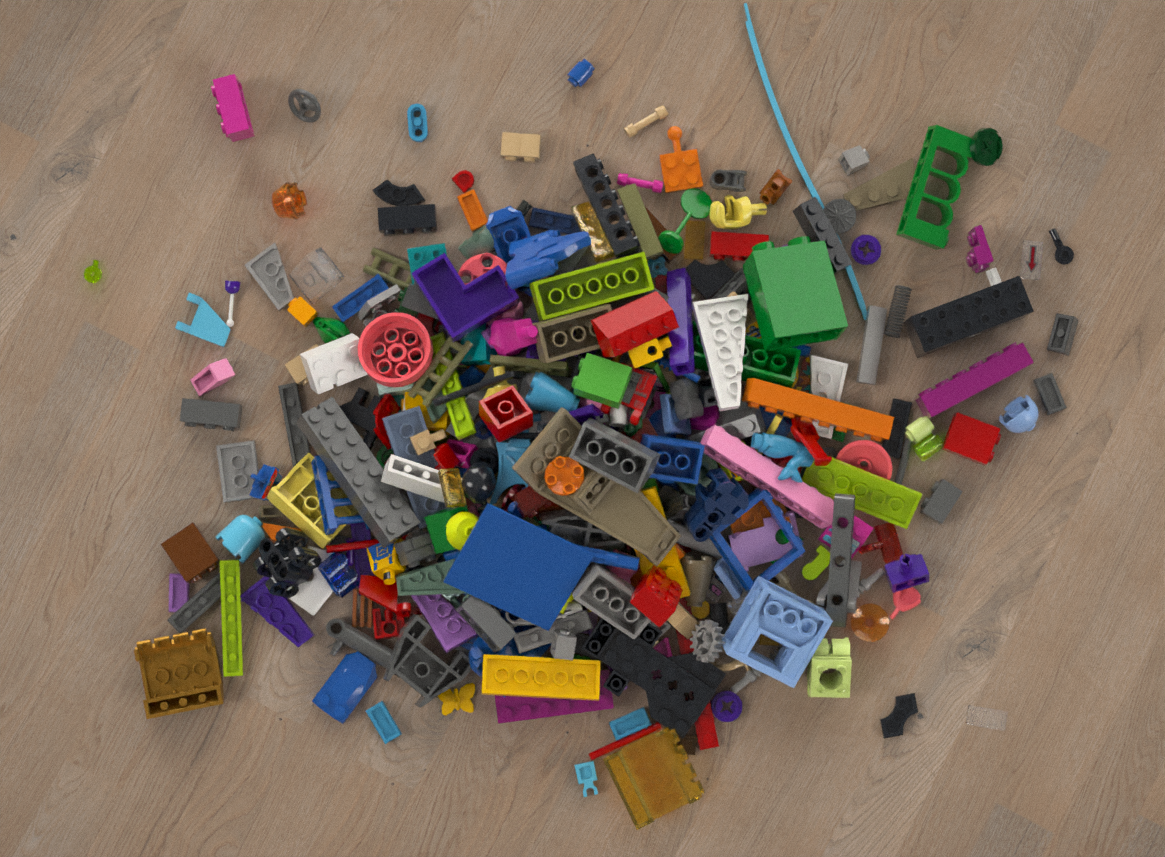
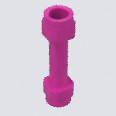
(656, 186)

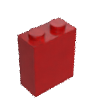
(971, 439)

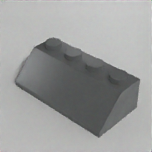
(736, 422)
(614, 455)

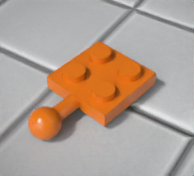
(680, 168)

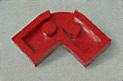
(385, 408)

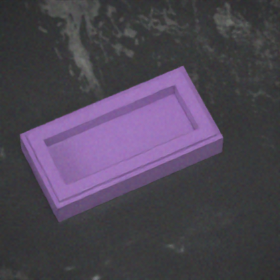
(177, 592)

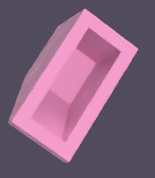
(212, 376)

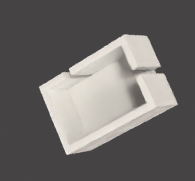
(333, 364)

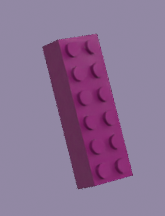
(977, 379)
(526, 708)

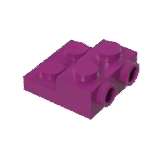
(980, 255)

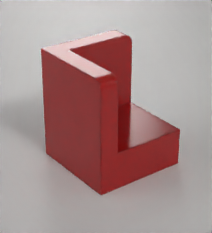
(445, 457)

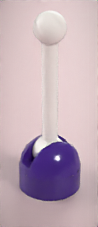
(232, 288)

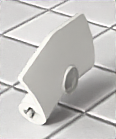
(315, 592)

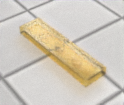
(589, 223)

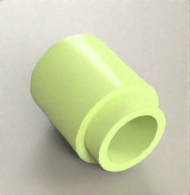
(919, 429)

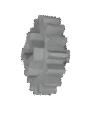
(707, 641)

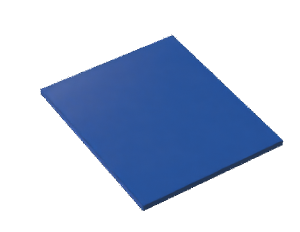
(518, 567)

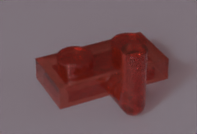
(887, 542)

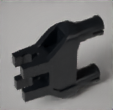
(363, 416)

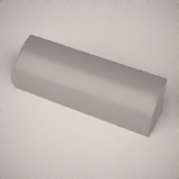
(871, 345)

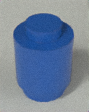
(580, 73)

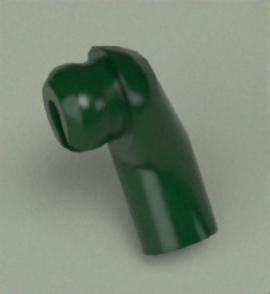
(631, 429)

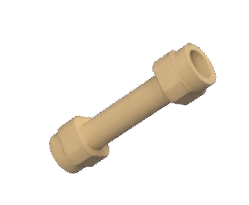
(660, 113)

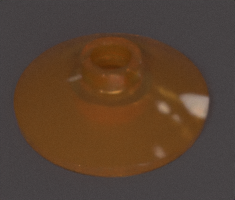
(877, 629)

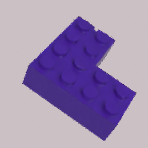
(463, 306)

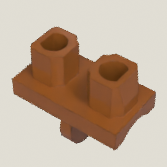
(774, 188)

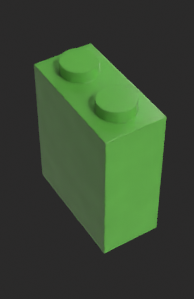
(602, 380)

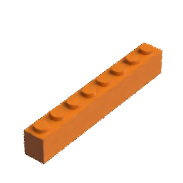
(817, 409)

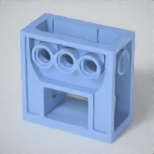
(782, 618)

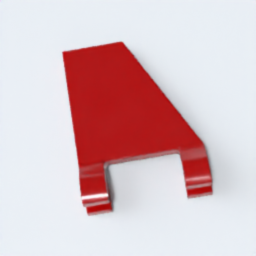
(383, 594)

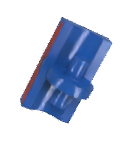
(263, 482)

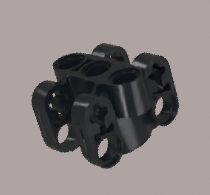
(285, 563)

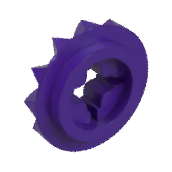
(873, 245)
(736, 707)

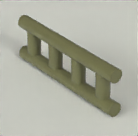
(389, 278)
(440, 380)

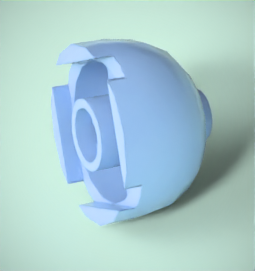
(1020, 415)

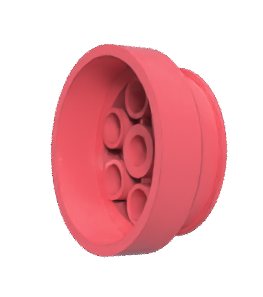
(377, 336)

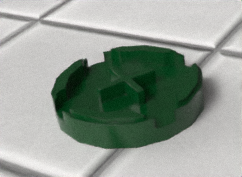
(986, 146)

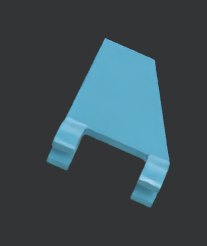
(206, 323)

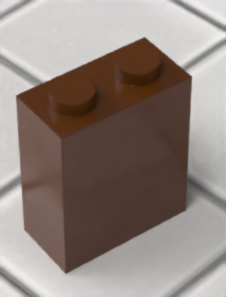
(191, 553)

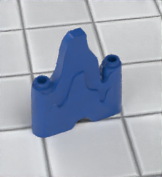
(538, 255)

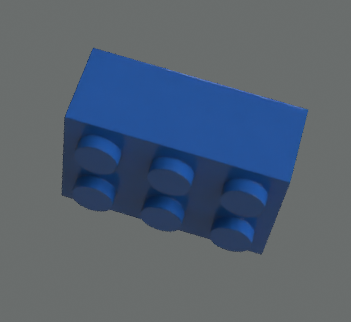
(678, 460)

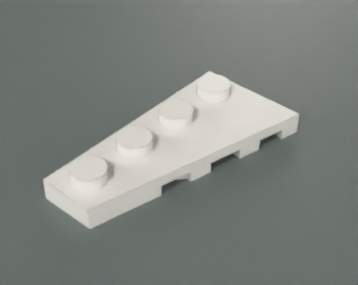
(826, 381)

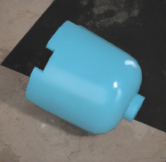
(242, 536)

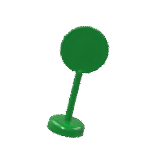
(695, 205)

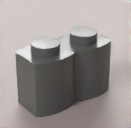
(686, 399)

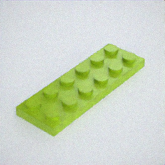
(872, 493)

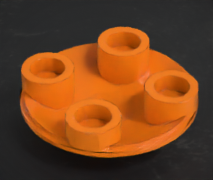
(564, 476)

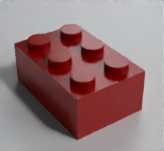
(656, 595)

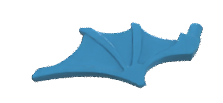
(508, 456)

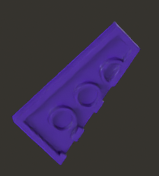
(277, 612)

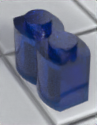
(338, 574)

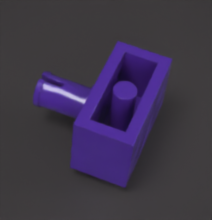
(906, 572)

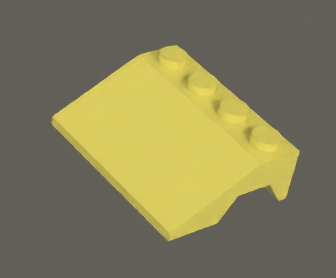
(299, 501)

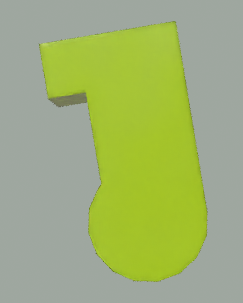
(817, 565)

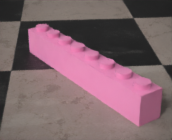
(764, 475)

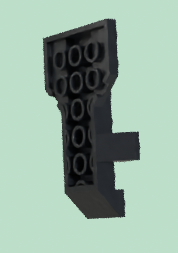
(636, 660)

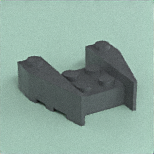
(569, 527)
(420, 666)

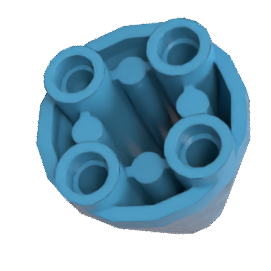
(549, 395)

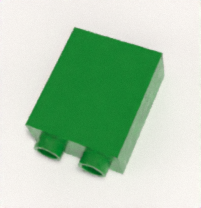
(794, 293)

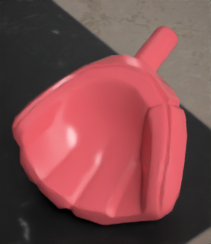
(905, 600)

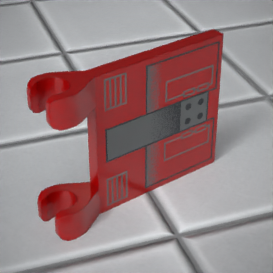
(636, 394)

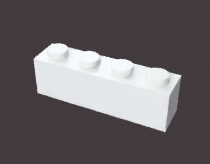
(413, 477)

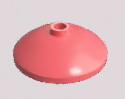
(875, 455)

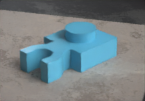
(586, 774)

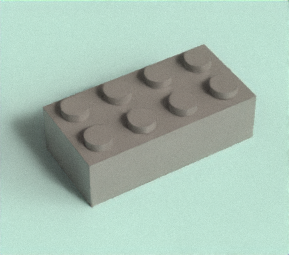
(610, 599)

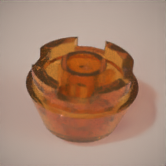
(289, 201)

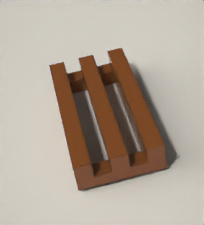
(361, 623)

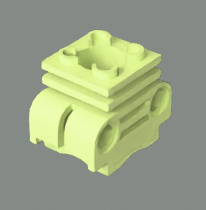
(825, 657)

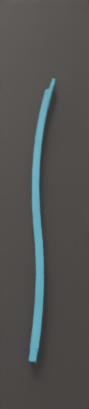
(791, 146)

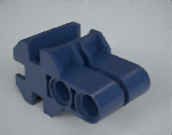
(714, 504)

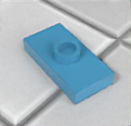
(383, 722)
(630, 723)

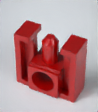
(379, 625)

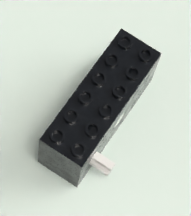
(969, 315)

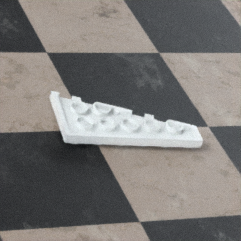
(723, 340)

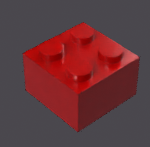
(505, 413)

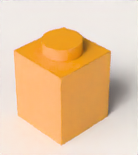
(302, 311)

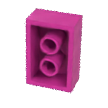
(232, 108)

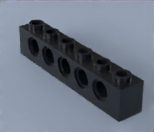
(591, 166)

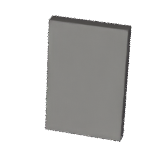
(236, 465)

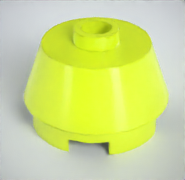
(459, 528)

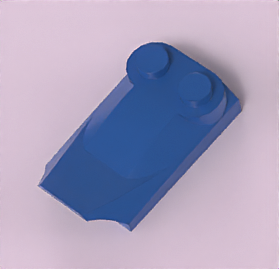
(508, 227)
(346, 686)

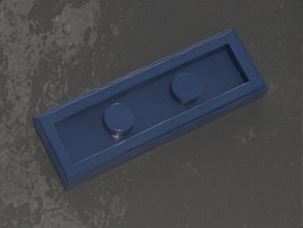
(552, 220)

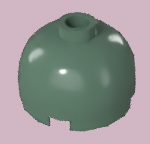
(479, 243)

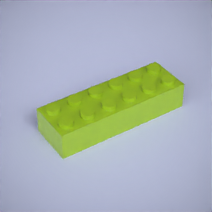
(591, 286)

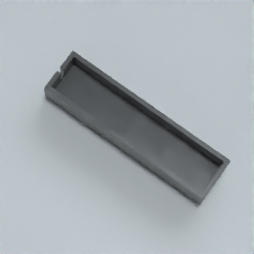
(357, 472)

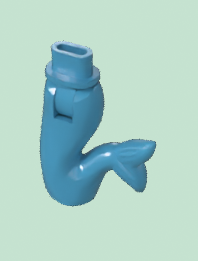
(780, 446)

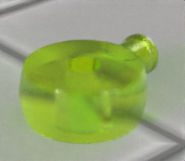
(93, 269)

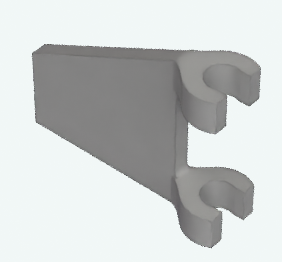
(853, 588)

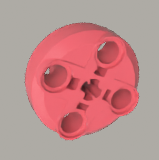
(474, 268)

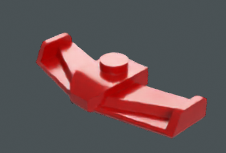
(807, 434)

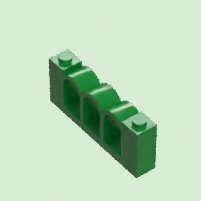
(921, 231)

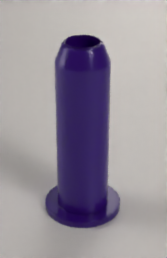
(350, 553)

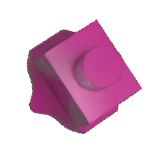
(512, 335)

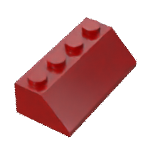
(634, 324)

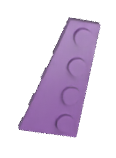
(444, 621)

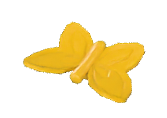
(457, 701)

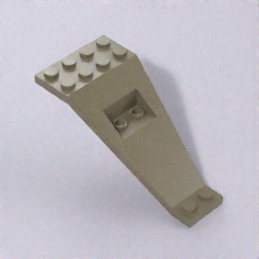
(608, 504)

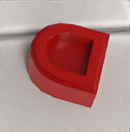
(464, 180)

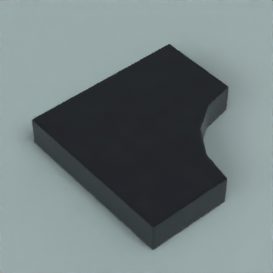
(708, 278)

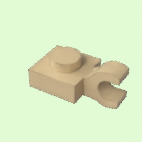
(425, 441)

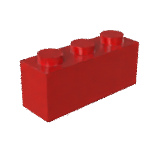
(734, 245)

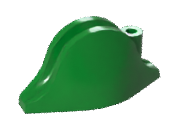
(330, 328)

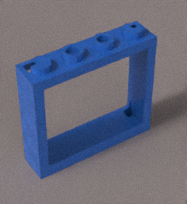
(786, 527)

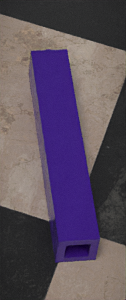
(681, 338)

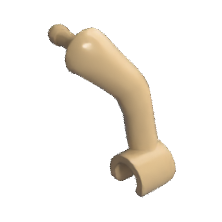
(731, 666)

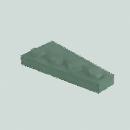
(426, 580)

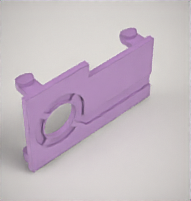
(759, 544)

